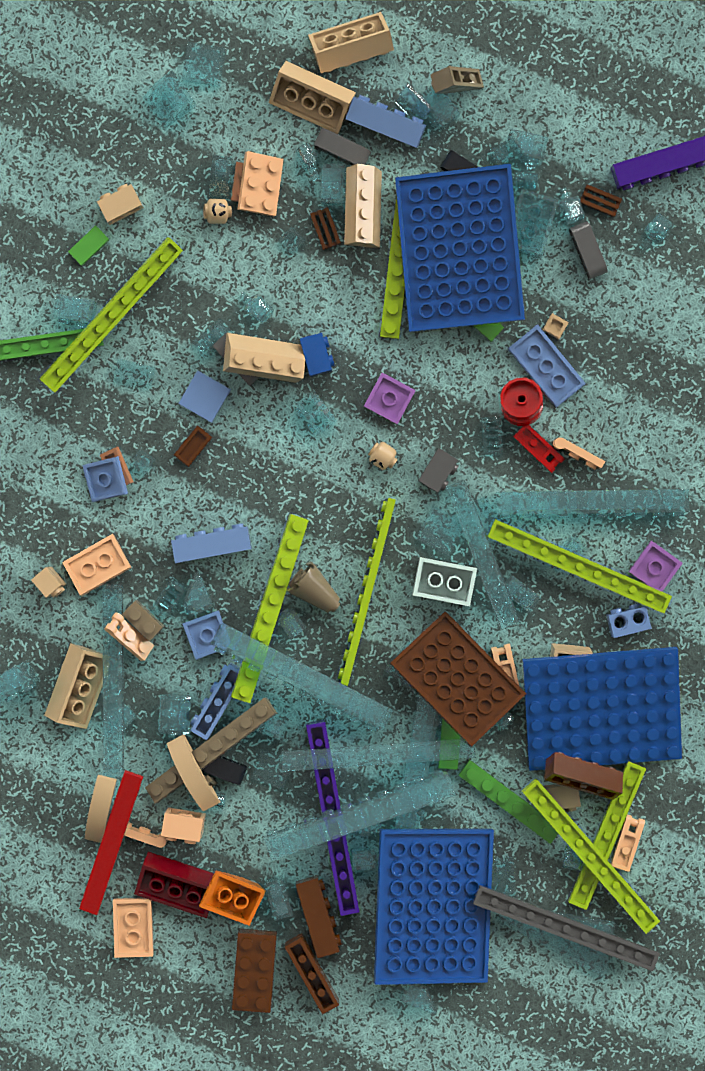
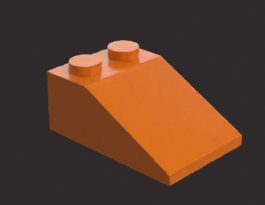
(233, 897)

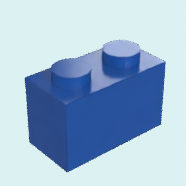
(316, 354)

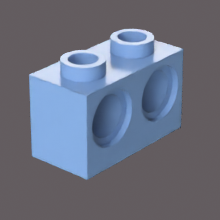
(629, 625)

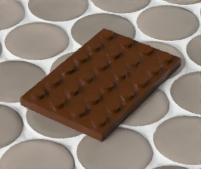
(458, 679)

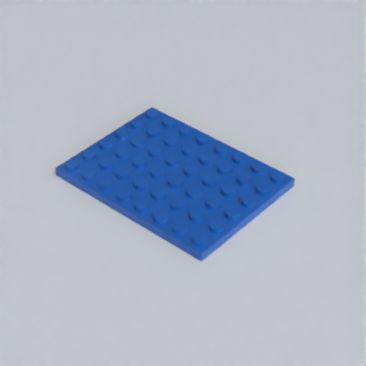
(460, 248)
(603, 707)
(426, 906)

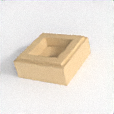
(555, 326)

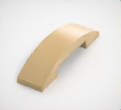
(191, 773)
(100, 808)

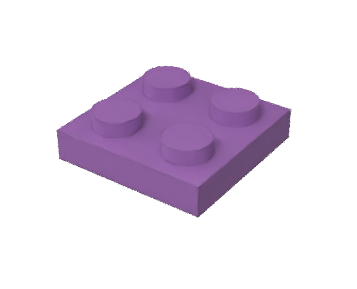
(389, 398)
(655, 566)

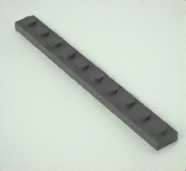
(566, 928)

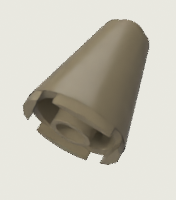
(314, 588)

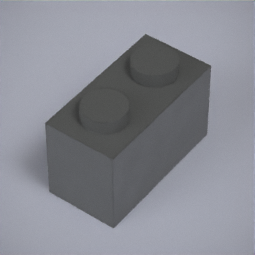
(438, 470)

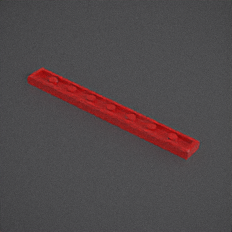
(111, 842)

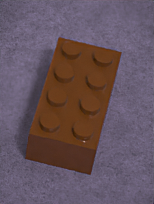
(254, 970)

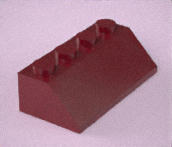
(173, 884)

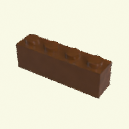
(584, 775)
(317, 916)
(312, 973)

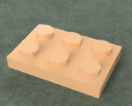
(260, 184)
(97, 565)
(133, 927)

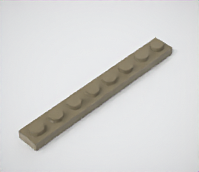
(214, 747)

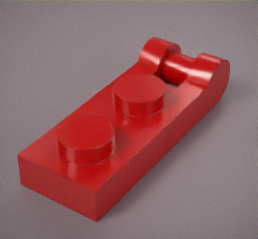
(538, 447)

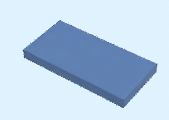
(546, 366)

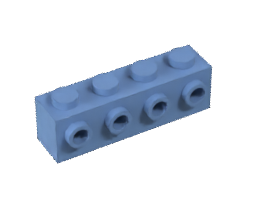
(386, 122)
(211, 544)
(216, 704)

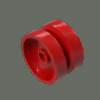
(521, 401)

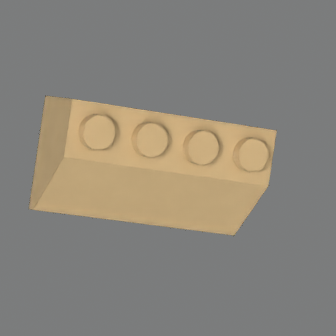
(351, 42)
(311, 97)
(363, 206)
(264, 358)
(77, 687)

